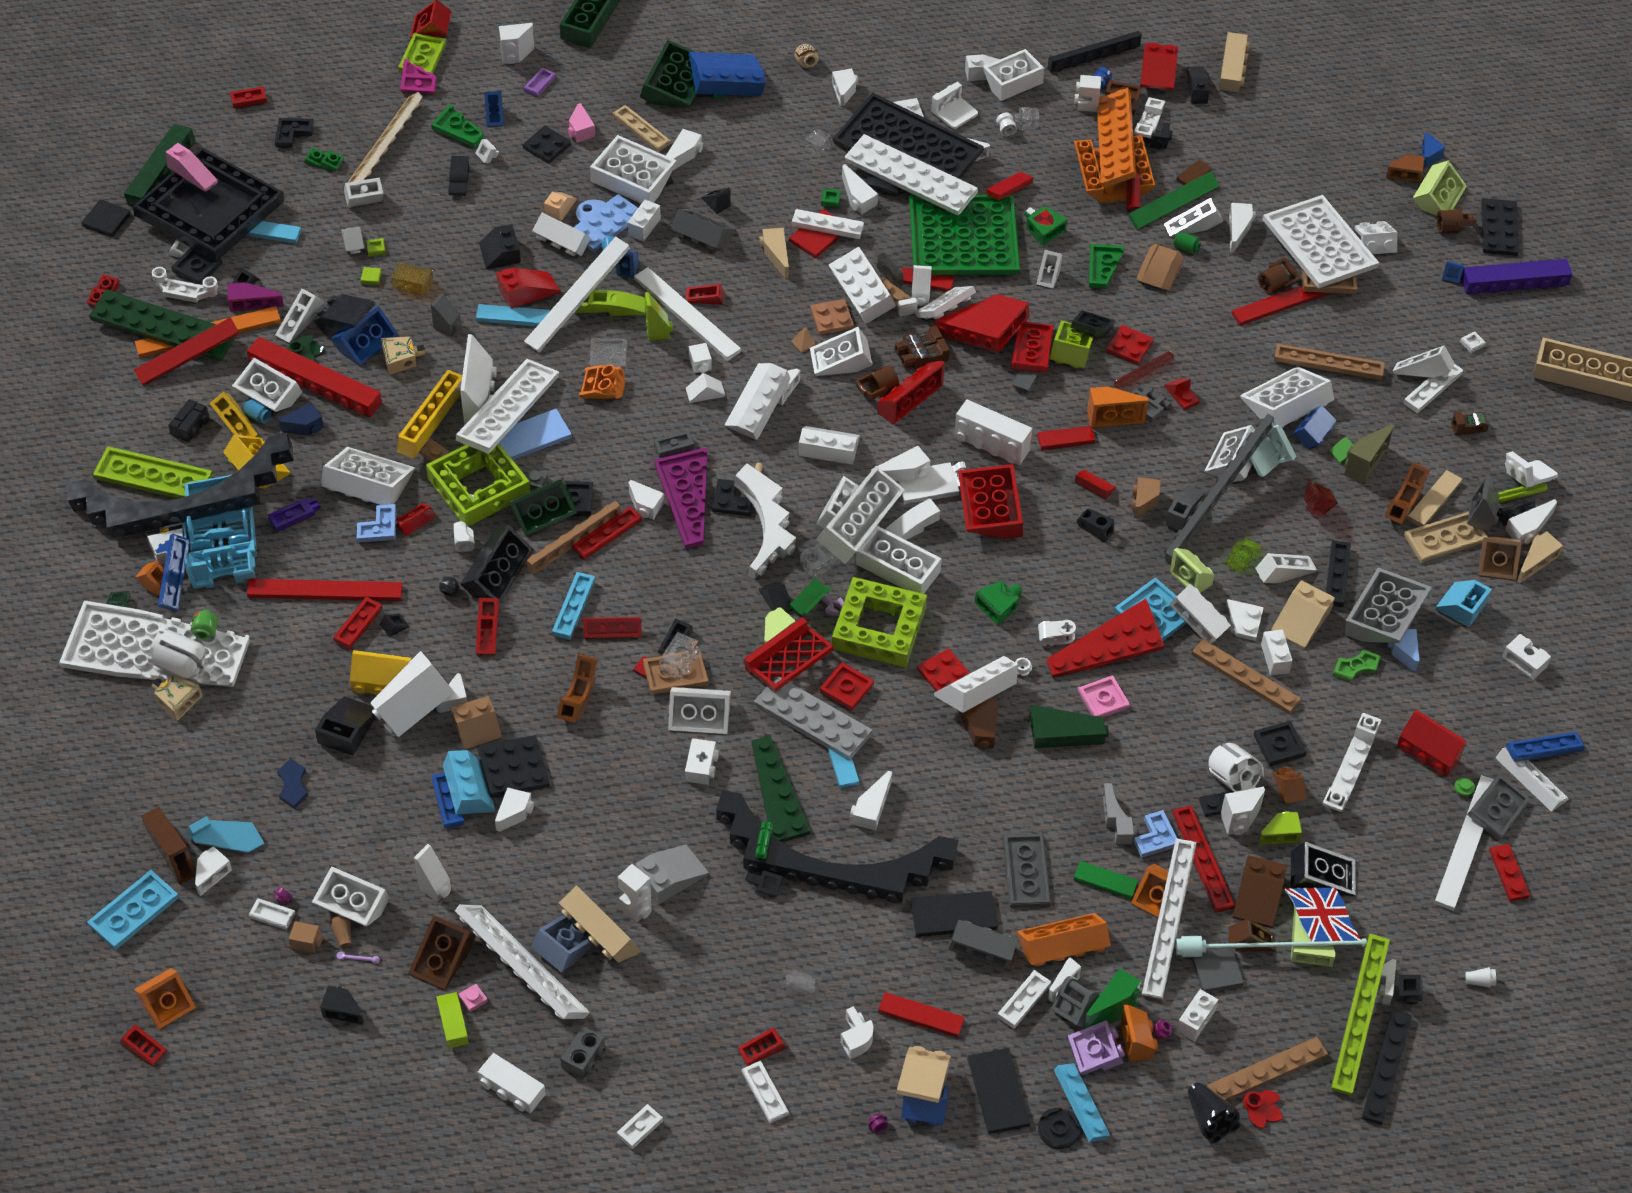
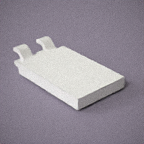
(938, 483)

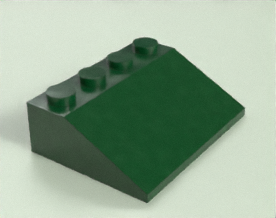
(670, 78)

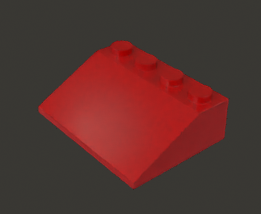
(991, 501)

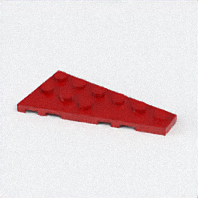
(1119, 639)

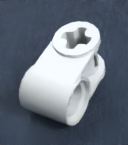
(1055, 633)

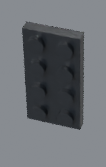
(1499, 227)

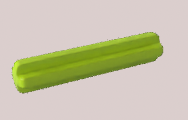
(1520, 492)

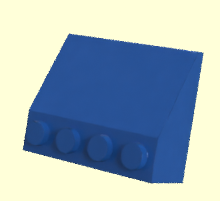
(727, 74)

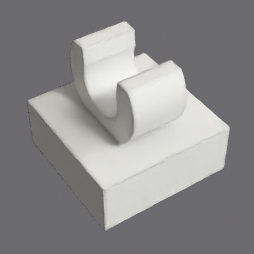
(486, 151)

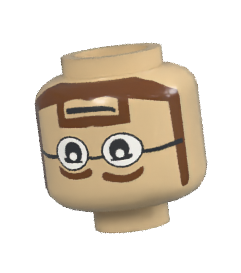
(806, 56)

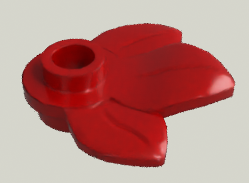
(1265, 1108)

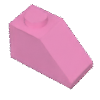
(581, 125)

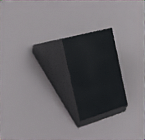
(718, 199)
(776, 596)

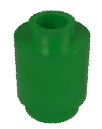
(1187, 243)

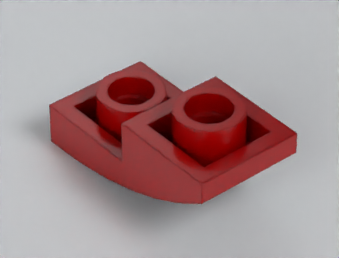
(105, 283)

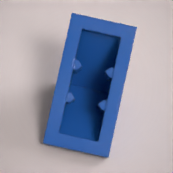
(494, 108)
(1431, 150)

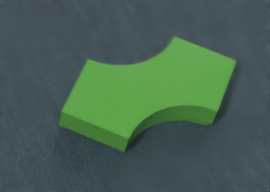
(1349, 668)

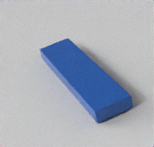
(173, 572)
(1545, 746)

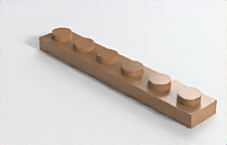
(1329, 361)
(564, 543)
(1246, 676)
(1269, 1069)

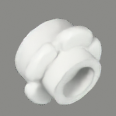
(1023, 662)

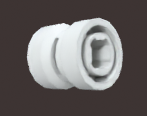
(1006, 124)

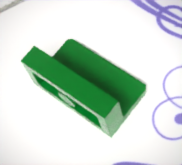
(809, 597)

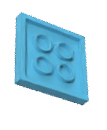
(1158, 598)

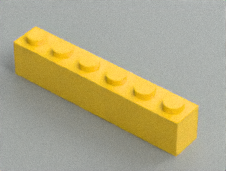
(429, 414)

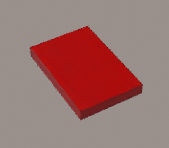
(813, 241)

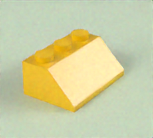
(243, 448)
(374, 671)

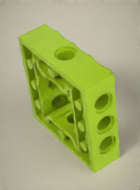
(449, 469)
(873, 644)

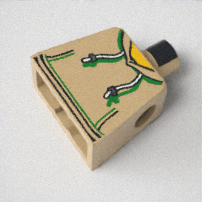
(400, 353)
(176, 695)

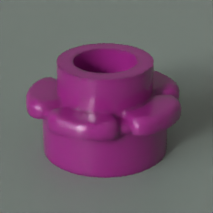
(282, 895)
(1162, 1029)
(878, 1120)

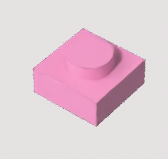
(473, 998)

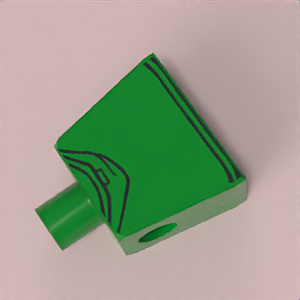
(998, 600)

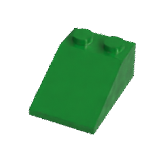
(1120, 991)

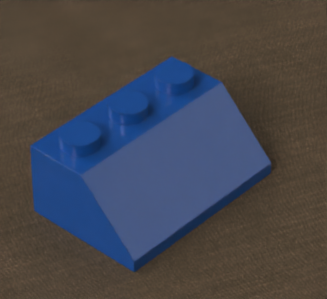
(365, 339)

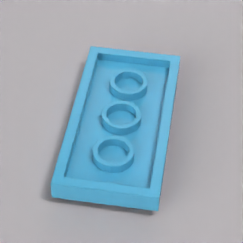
(133, 910)

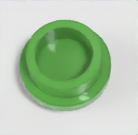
(1464, 786)

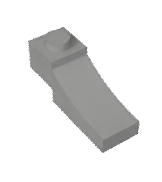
(1116, 818)

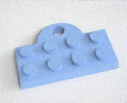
(603, 219)

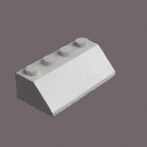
(758, 400)
(980, 684)

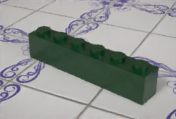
(156, 168)

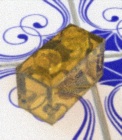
(412, 279)

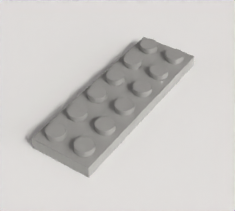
(814, 718)

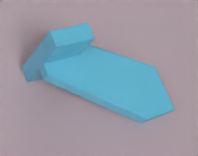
(225, 835)

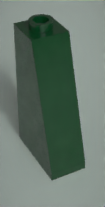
(1065, 728)

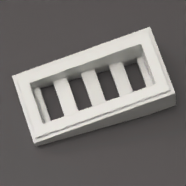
(1071, 969)

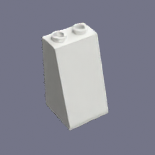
(411, 695)

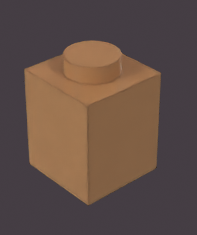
(305, 937)

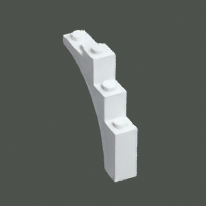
(765, 497)

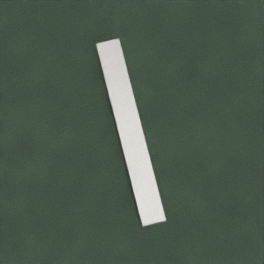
(577, 294)
(687, 314)
(1462, 854)
(1169, 919)

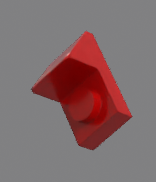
(1182, 393)

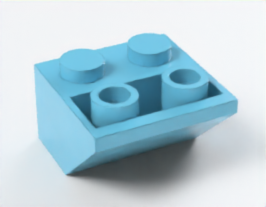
(1464, 601)

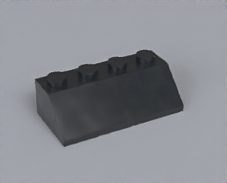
(497, 564)

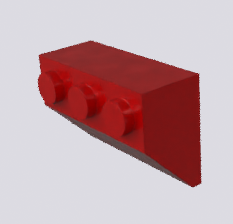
(1431, 743)

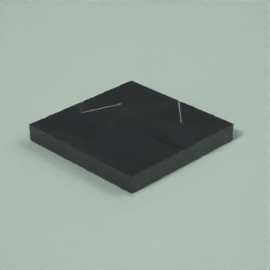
(214, 218)

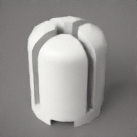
(177, 654)
(1235, 767)

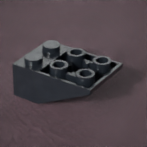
(345, 725)

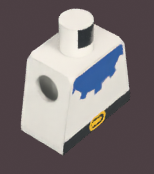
(159, 541)

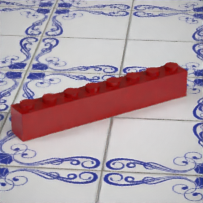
(317, 377)

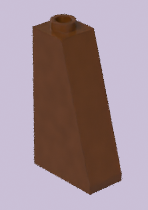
(169, 845)

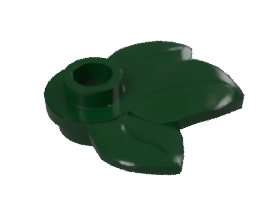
(306, 347)

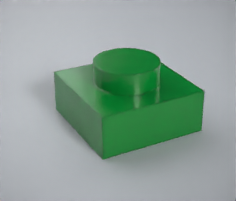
(831, 198)

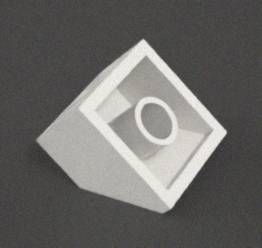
(516, 42)
(1241, 809)

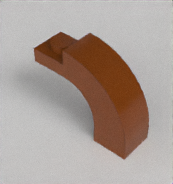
(1409, 493)
(581, 688)

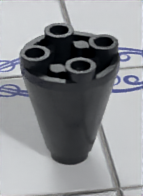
(1213, 1113)

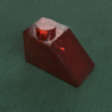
(1318, 498)

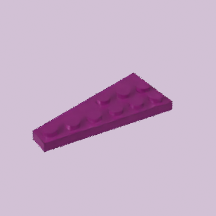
(685, 489)

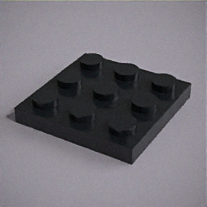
(513, 765)

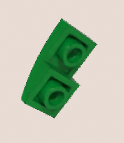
(328, 161)

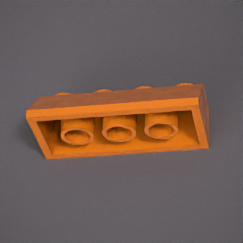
(1064, 939)

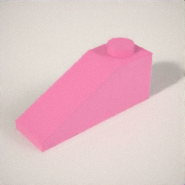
(189, 167)

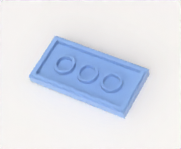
(535, 434)

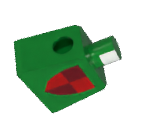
(1045, 224)

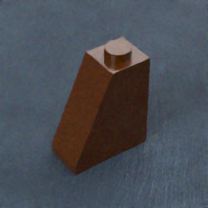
(981, 723)

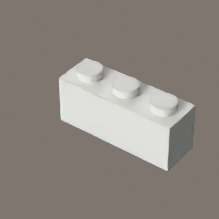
(561, 235)
(1200, 614)
(511, 1083)

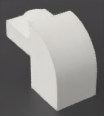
(859, 1037)

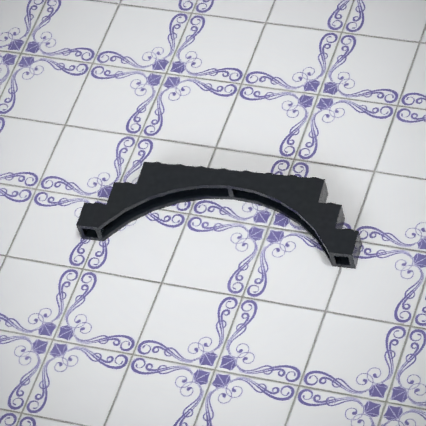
(234, 493)
(880, 880)

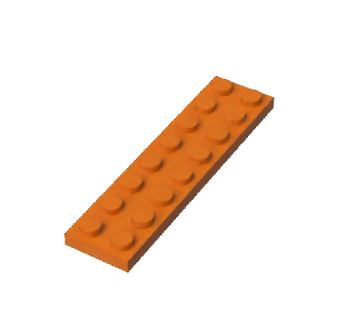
(1116, 138)

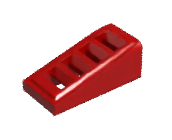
(716, 294)
(134, 1031)
(764, 1037)

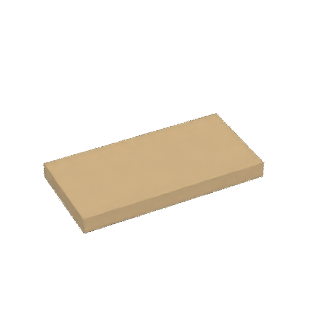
(1443, 537)

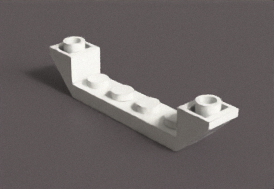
(1352, 763)

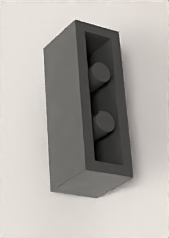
(983, 944)

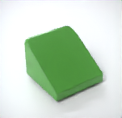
(1340, 450)

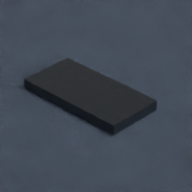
(941, 913)
(998, 1091)

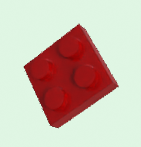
(1129, 344)
(942, 670)
(846, 686)

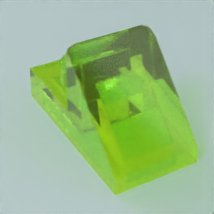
(1242, 554)

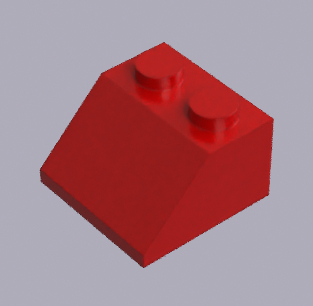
(432, 20)

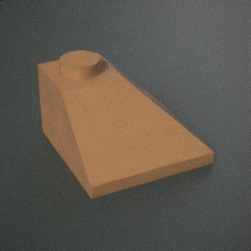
(1499, 557)

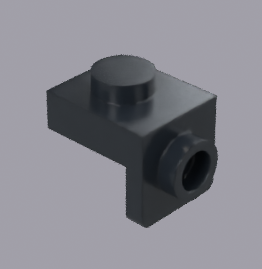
(1160, 141)

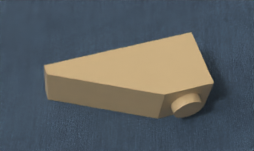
(775, 249)
(1542, 552)

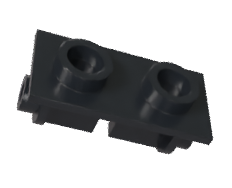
(1519, 508)

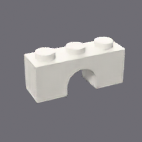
(637, 893)

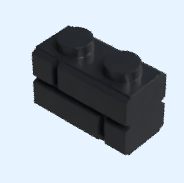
(189, 420)

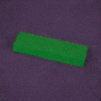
(1105, 880)

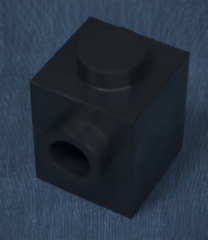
(1411, 988)

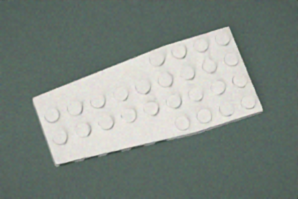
(119, 641)

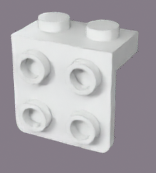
(951, 107)
(1378, 237)
(1528, 473)

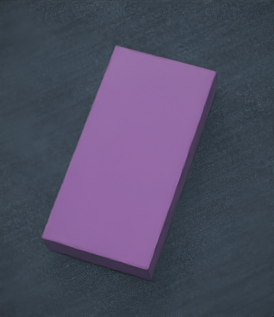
(539, 82)

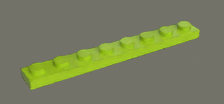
(1360, 1015)

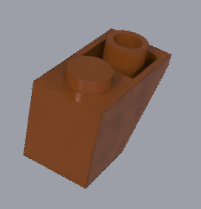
(1290, 785)

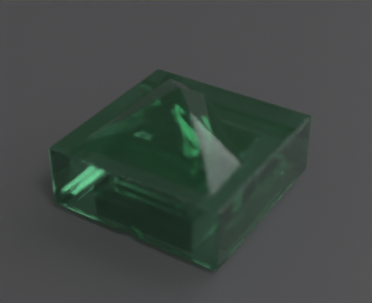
(119, 598)

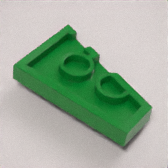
(457, 127)
(1103, 263)

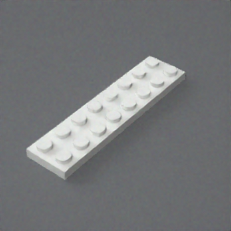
(911, 174)
(507, 406)
(522, 962)

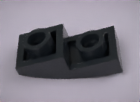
(880, 184)

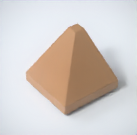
(803, 341)

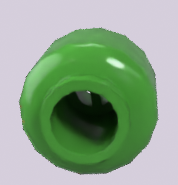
(204, 624)

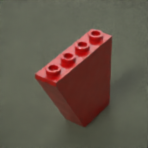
(986, 322)

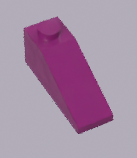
(248, 296)

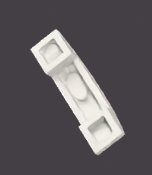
(1150, 118)

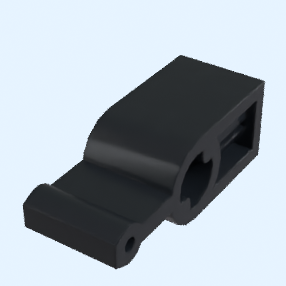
(458, 175)

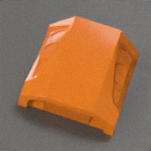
(603, 382)

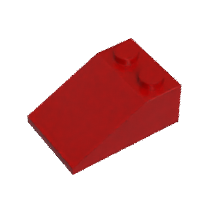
(1159, 66)
(525, 286)

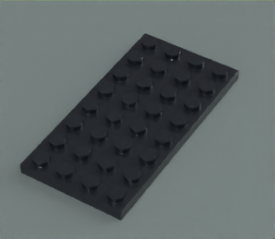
(910, 135)

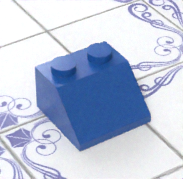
(924, 1110)

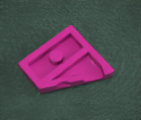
(417, 79)

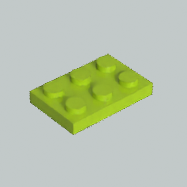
(424, 52)

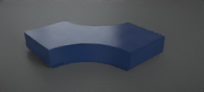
(292, 775)

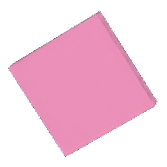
(1104, 697)

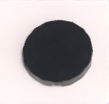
(1059, 1135)

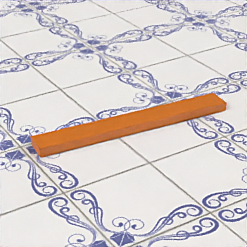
(243, 322)

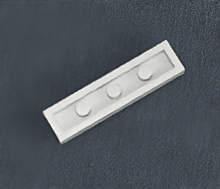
(827, 224)
(1431, 389)

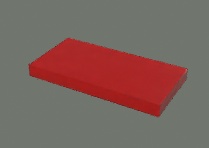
(1032, 347)

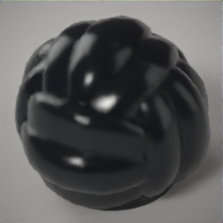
(449, 586)

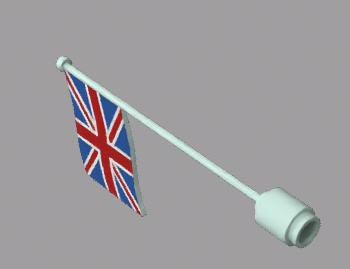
(1319, 913)

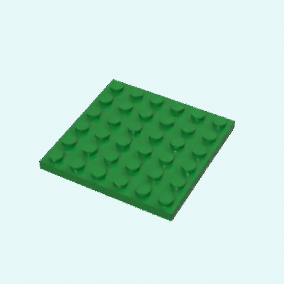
(968, 244)

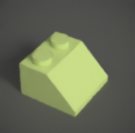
(1191, 570)

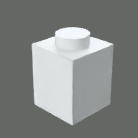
(700, 358)

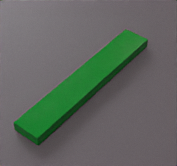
(1173, 200)

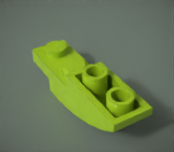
(614, 302)

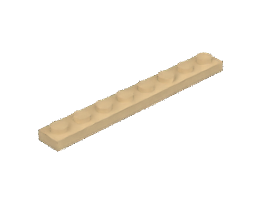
(386, 138)

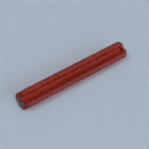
(1144, 370)

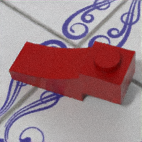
(487, 626)

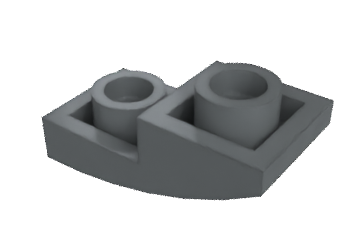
(1025, 380)

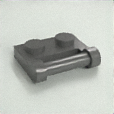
(1071, 1007)

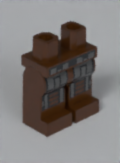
(922, 348)

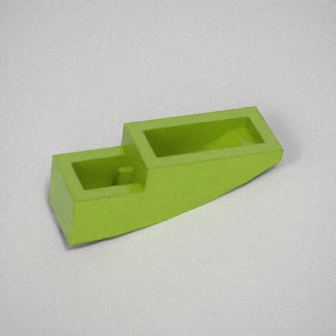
(452, 1020)

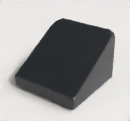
(245, 277)
(393, 624)

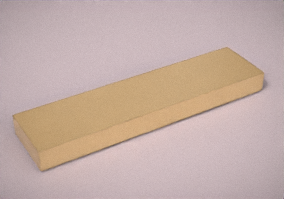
(641, 128)
(1434, 499)

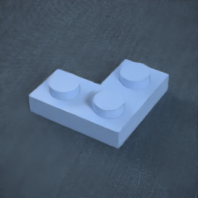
(380, 530)
(1160, 836)

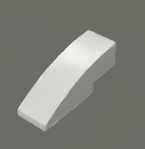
(915, 520)

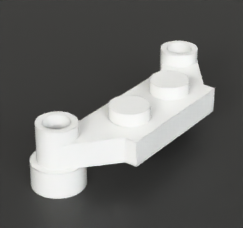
(184, 290)

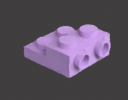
(1096, 1048)

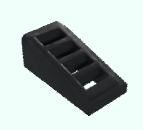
(677, 624)

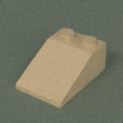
(1304, 614)
(924, 1074)

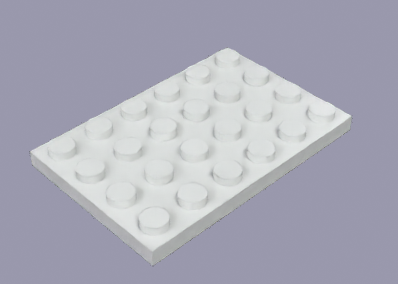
(1320, 241)

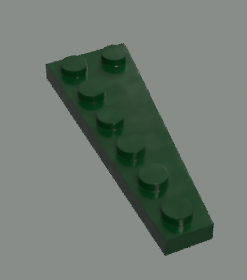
(777, 793)

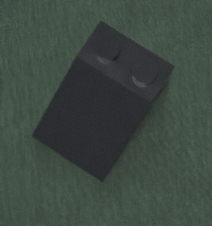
(342, 313)
(1322, 868)

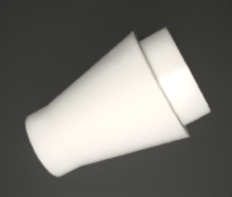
(1483, 977)

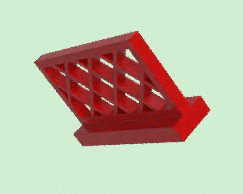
(778, 647)

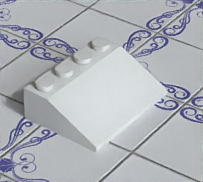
(632, 170)
(476, 378)
(1289, 396)
(366, 476)

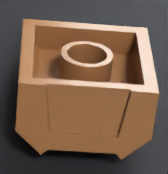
(1160, 267)

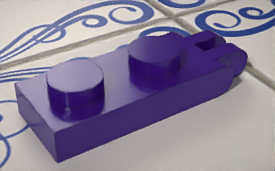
(293, 513)

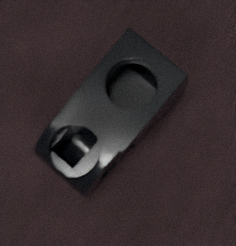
(1096, 524)

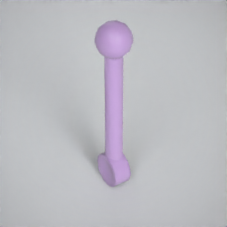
(341, 956)

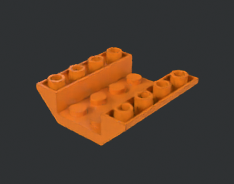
(1090, 168)

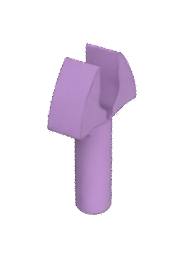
(836, 603)

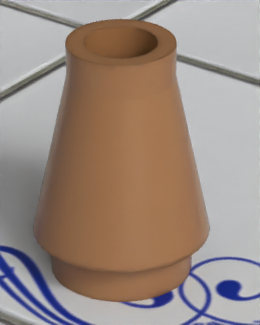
(342, 929)

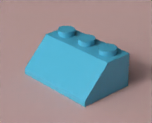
(467, 783)

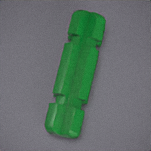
(764, 839)

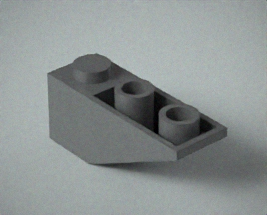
(1183, 507)

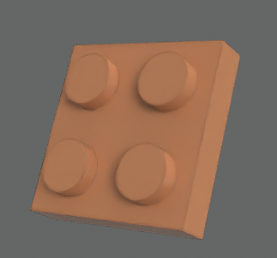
(831, 316)

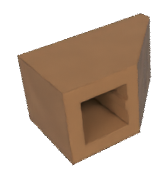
(1146, 495)

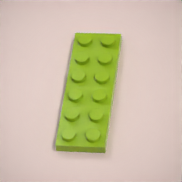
(147, 472)

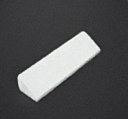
(1533, 780)

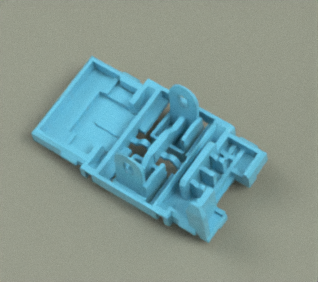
(205, 560)

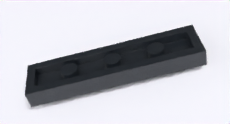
(1338, 571)

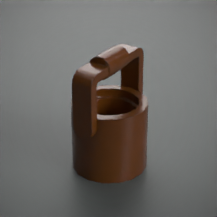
(1454, 220)
(1277, 277)
(880, 381)

